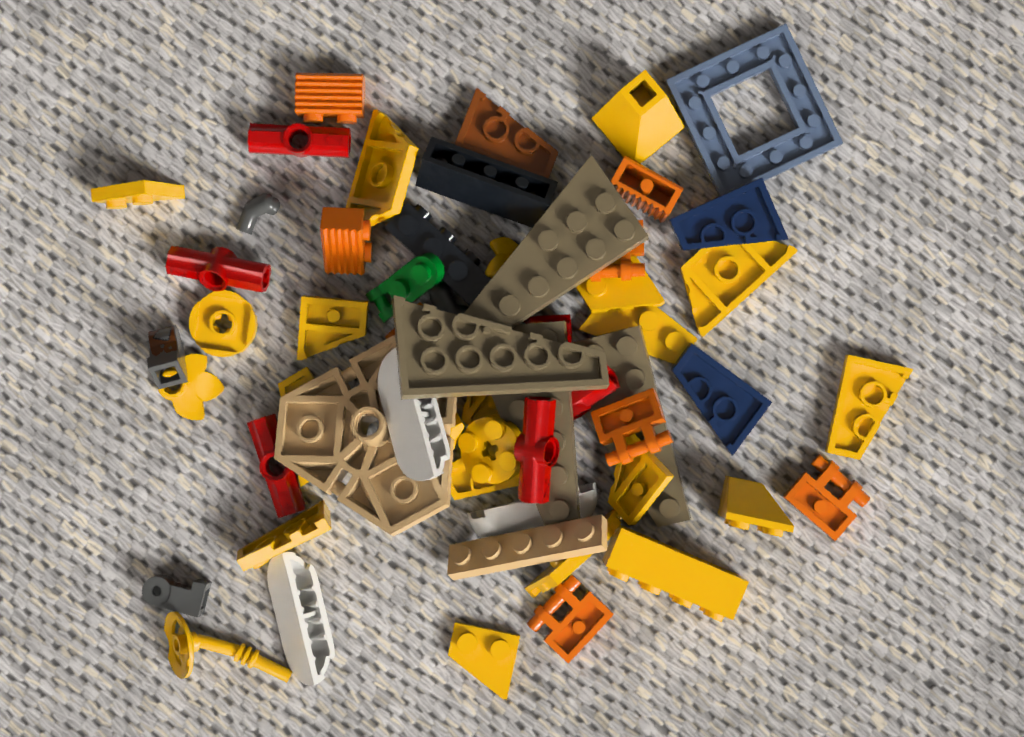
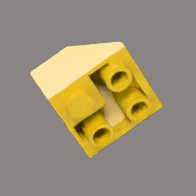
(638, 119)
(749, 503)

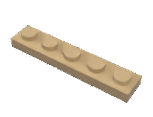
(528, 547)

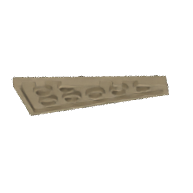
(569, 244)
(477, 357)
(630, 361)
(564, 490)

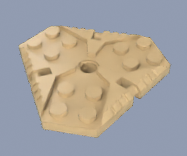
(326, 437)

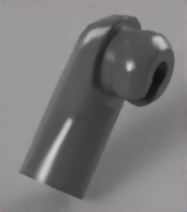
(254, 208)
(443, 300)

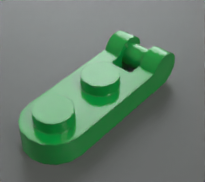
(408, 282)

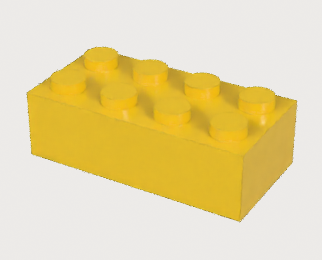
(675, 572)

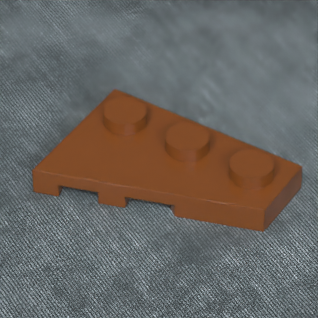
(497, 135)

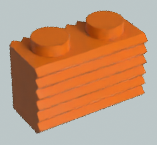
(330, 97)
(646, 189)
(344, 240)

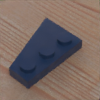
(731, 219)
(720, 396)

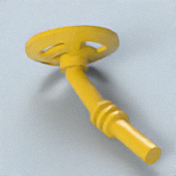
(186, 643)

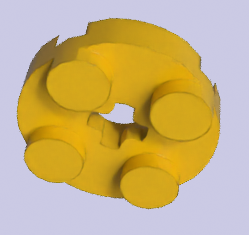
(208, 335)
(474, 451)

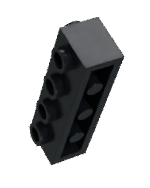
(485, 182)
(421, 237)

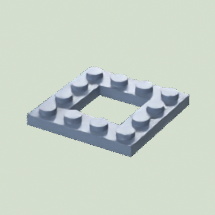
(780, 55)

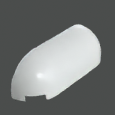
(413, 426)
(522, 515)
(300, 617)

